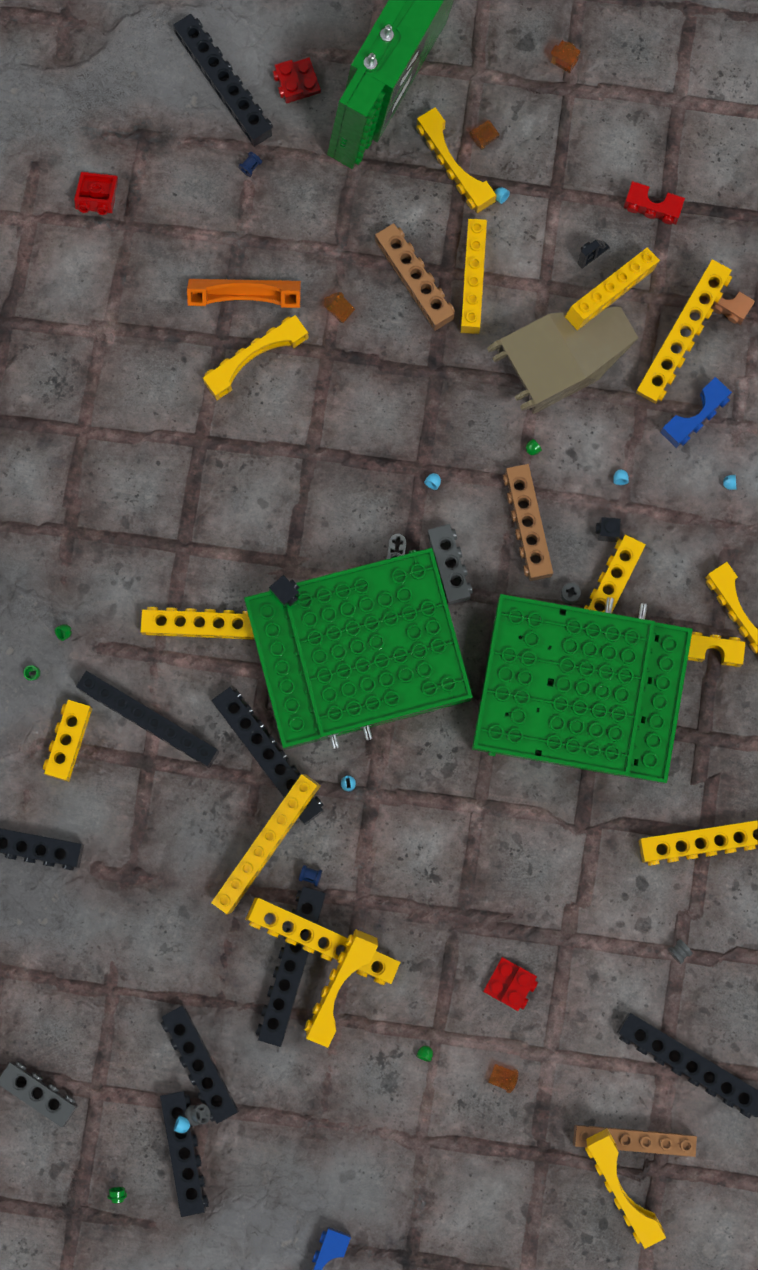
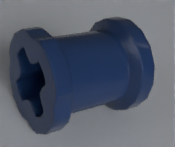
(250, 164)
(310, 875)

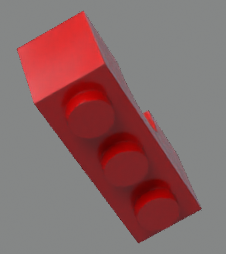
(667, 211)

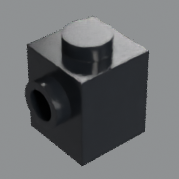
(608, 529)
(285, 591)

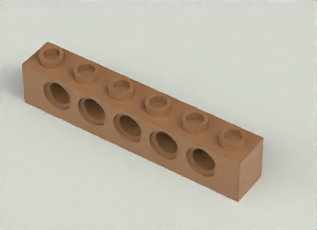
(436, 317)
(522, 475)
(641, 1140)

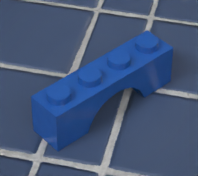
(680, 428)
(333, 1246)

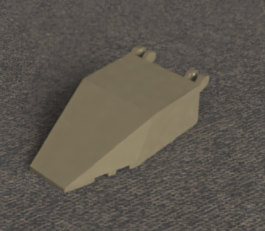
(560, 360)

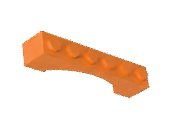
(279, 292)

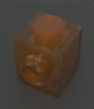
(565, 56)

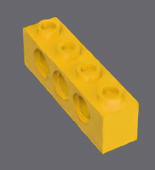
(64, 770)

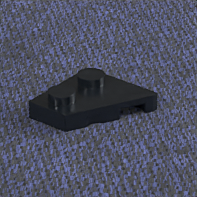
(591, 251)

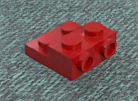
(296, 79)
(96, 193)
(511, 984)

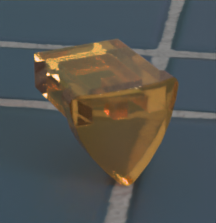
(484, 134)
(338, 306)
(504, 1078)

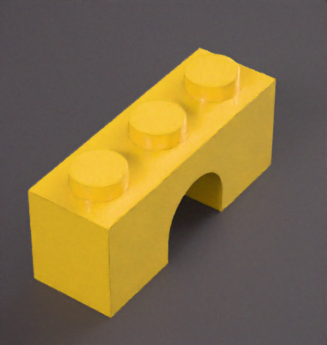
(731, 649)

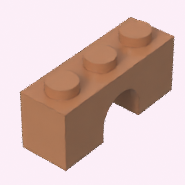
(733, 309)

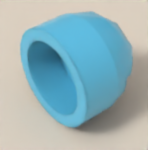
(501, 194)
(621, 477)
(433, 481)
(730, 482)
(344, 783)
(181, 1125)

